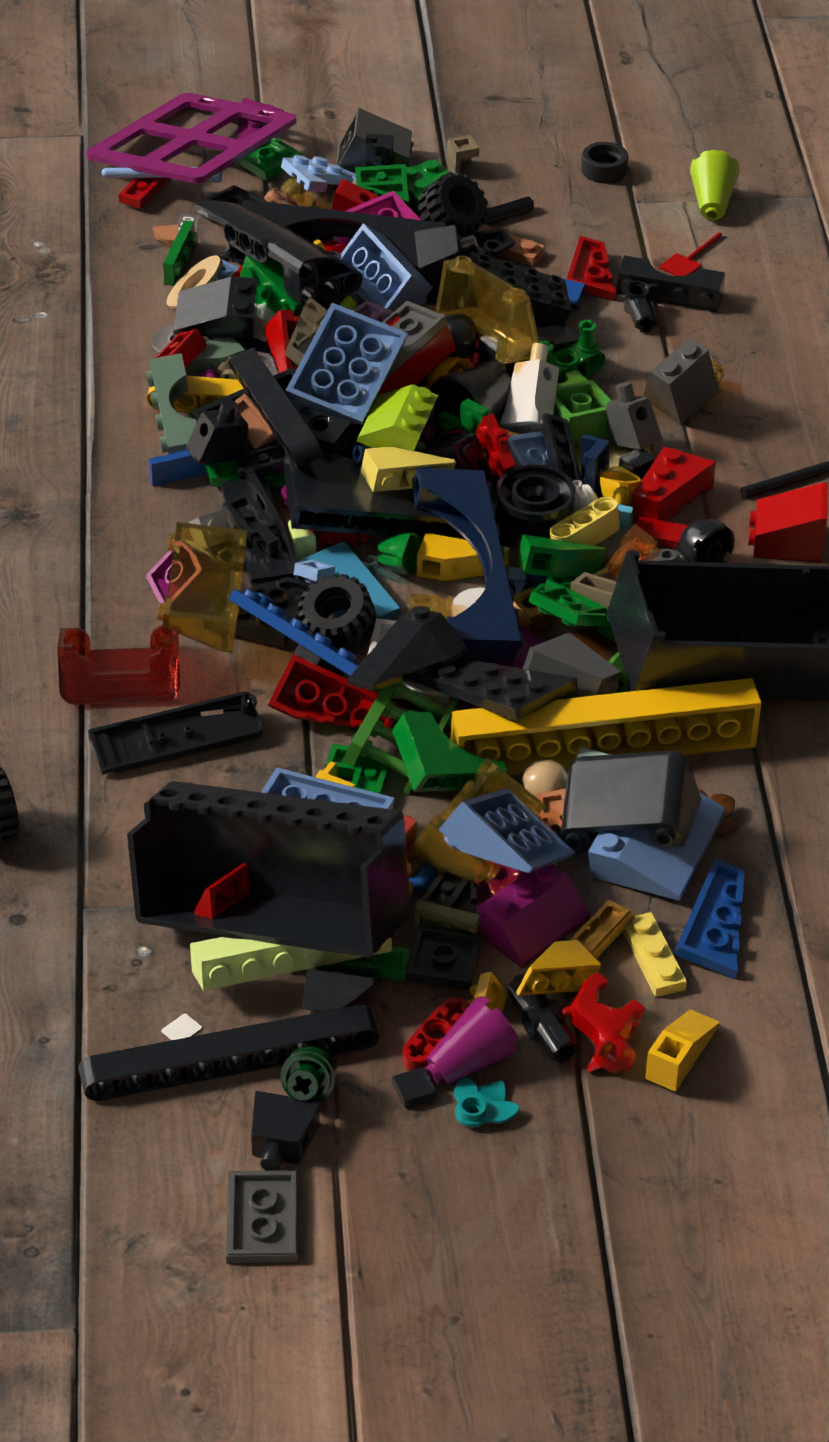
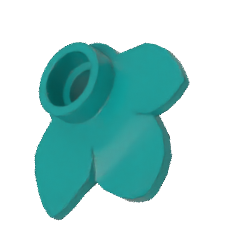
(482, 1103)

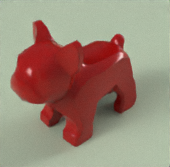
(605, 1025)

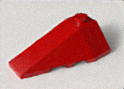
(322, 696)

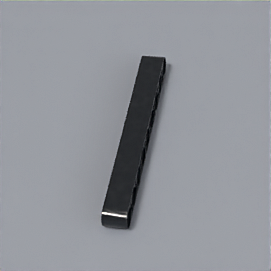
(225, 1052)

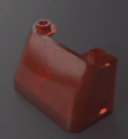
(118, 674)

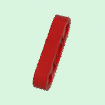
(437, 1021)

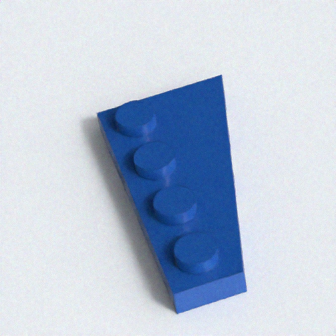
(715, 921)

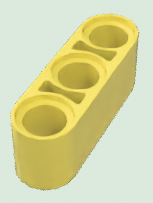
(589, 524)

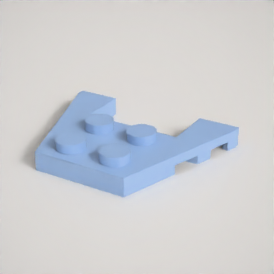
(315, 172)

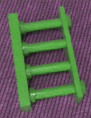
(374, 726)

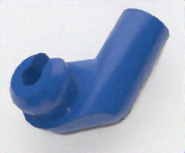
(423, 878)

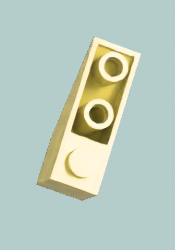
(396, 467)

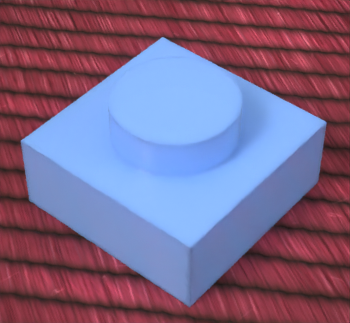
(313, 570)

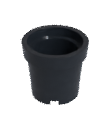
(484, 384)

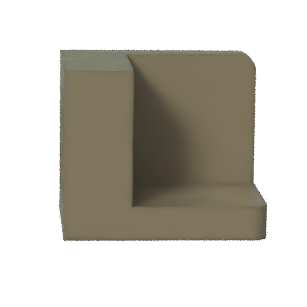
(461, 151)

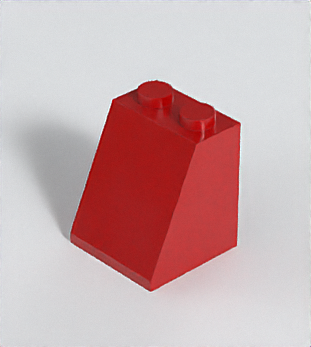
(790, 525)

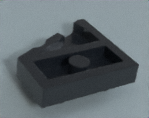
(452, 892)

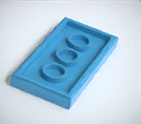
(348, 563)

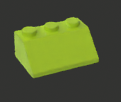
(398, 418)

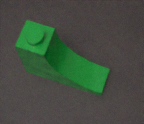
(431, 757)

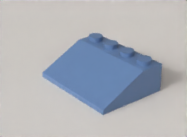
(345, 365)
(504, 832)
(638, 863)

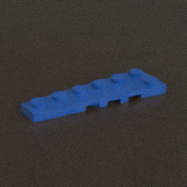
(264, 609)

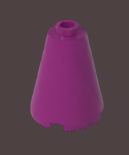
(472, 1044)

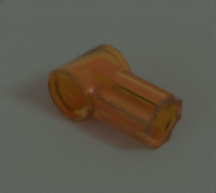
(634, 540)

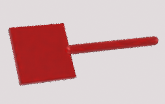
(680, 265)

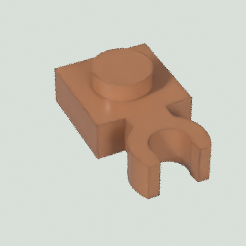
(553, 810)

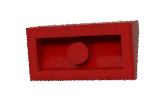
(188, 343)
(224, 893)

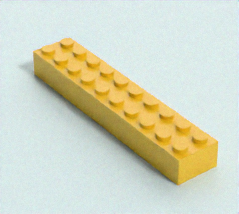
(651, 720)

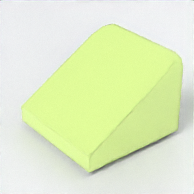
(302, 542)

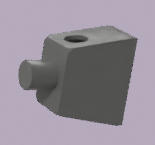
(631, 419)

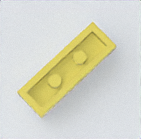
(654, 955)

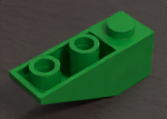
(558, 557)

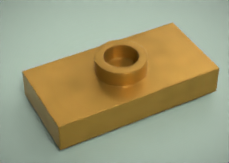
(604, 927)

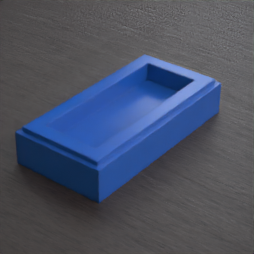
(173, 468)

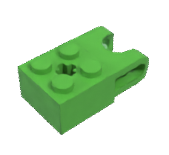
(582, 406)

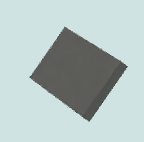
(262, 1217)

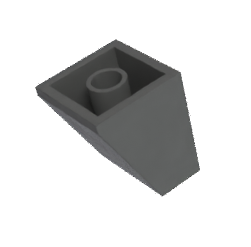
(353, 144)
(682, 382)
(573, 658)

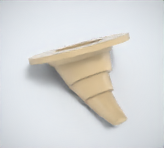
(202, 273)

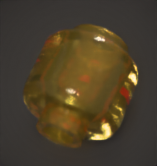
(297, 192)

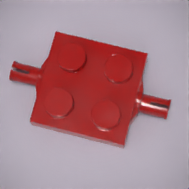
(495, 446)

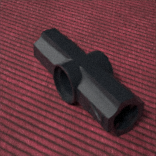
(544, 1020)

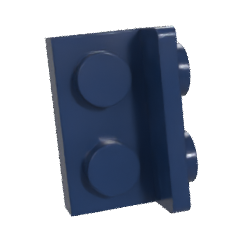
(594, 461)

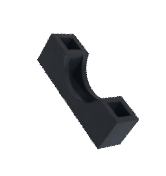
(698, 290)

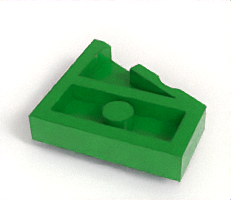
(383, 180)

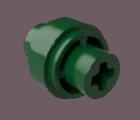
(309, 1074)

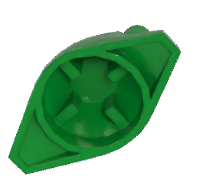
(400, 553)

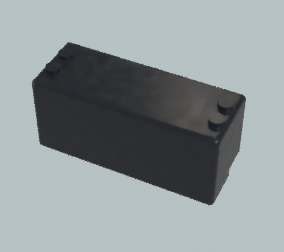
(315, 867)

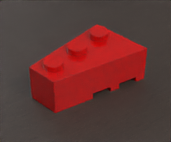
(671, 483)

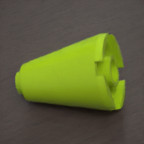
(714, 181)

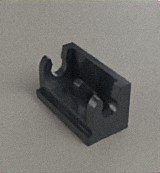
(379, 150)

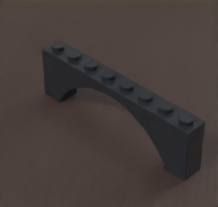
(319, 222)

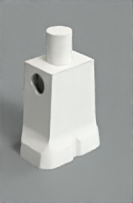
(530, 392)

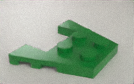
(574, 609)

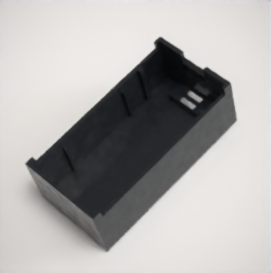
(723, 624)

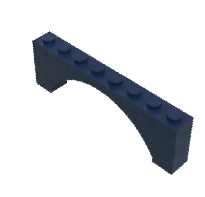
(464, 502)

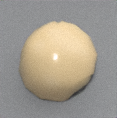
(544, 777)

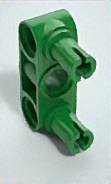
(579, 356)

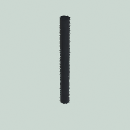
(785, 479)

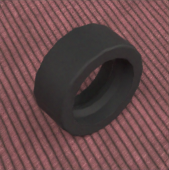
(603, 172)

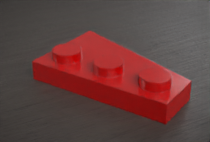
(591, 267)

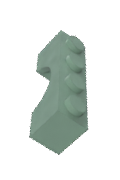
(170, 383)

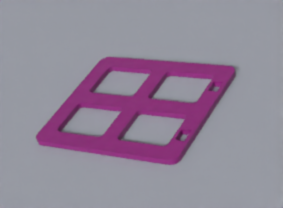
(183, 138)

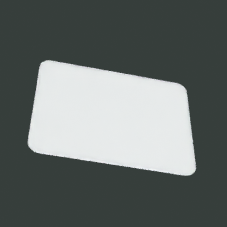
(181, 1028)

